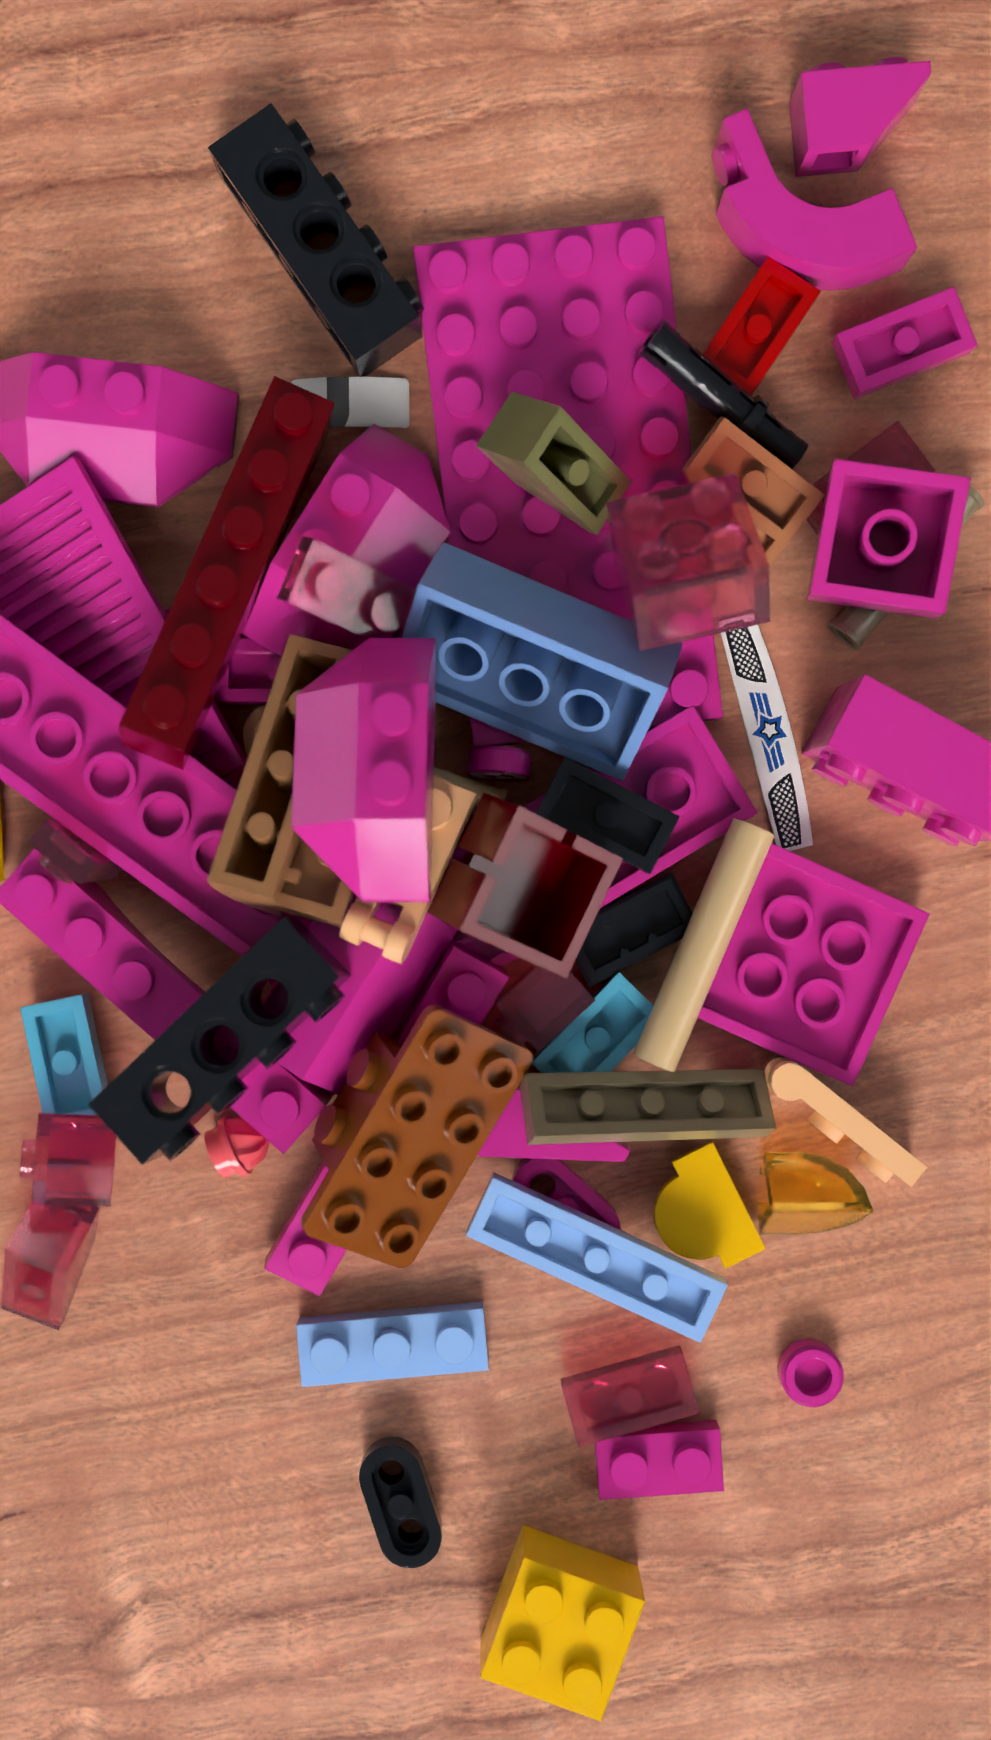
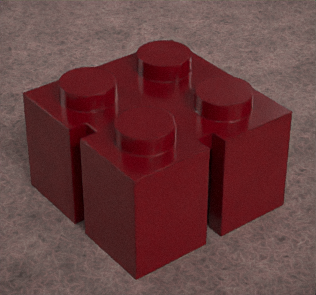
(525, 887)

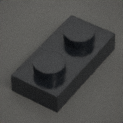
(607, 815)

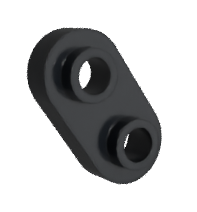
(400, 1498)

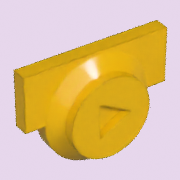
(702, 1211)

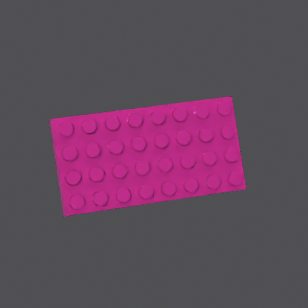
(565, 326)

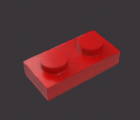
(761, 324)

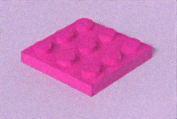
(813, 965)

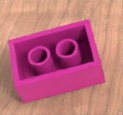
(906, 759)

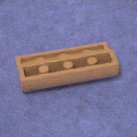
(259, 852)

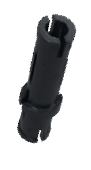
(719, 394)

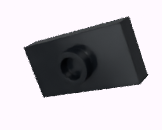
(633, 929)

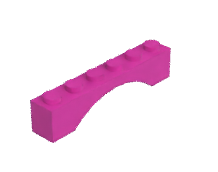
(147, 987)

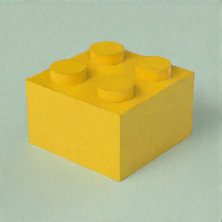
(561, 1623)

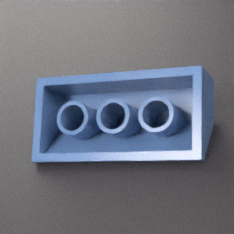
(538, 661)

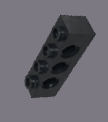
(270, 151)
(137, 1100)

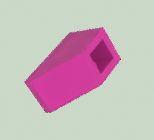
(850, 111)

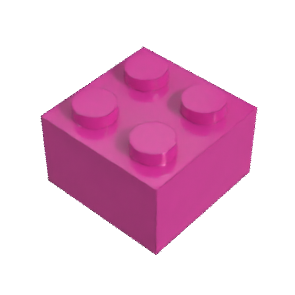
(888, 538)

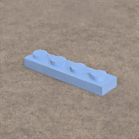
(596, 1257)

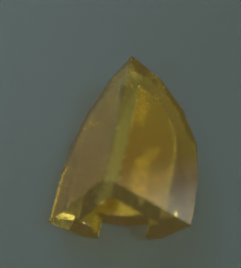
(809, 1195)

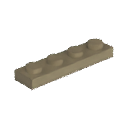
(645, 1106)

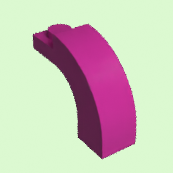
(820, 244)

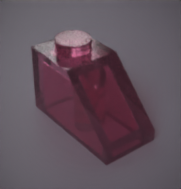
(47, 1261)

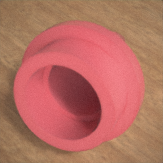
(235, 1146)

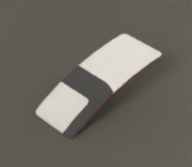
(363, 400)

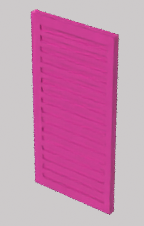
(85, 596)

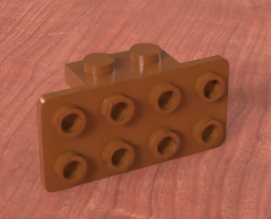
(409, 1132)

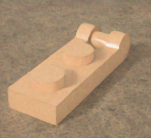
(449, 817)
(838, 1118)

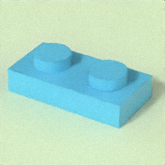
(600, 1033)
(65, 1054)

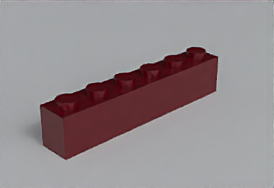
(226, 574)

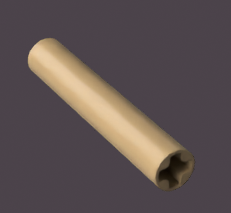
(703, 944)

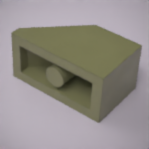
(553, 460)

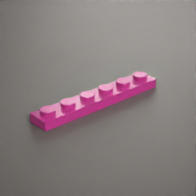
(459, 984)

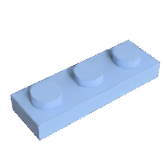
(392, 1344)

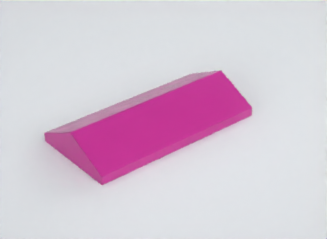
(373, 1000)

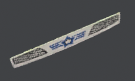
(769, 736)

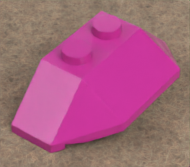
(131, 424)
(372, 506)
(369, 768)

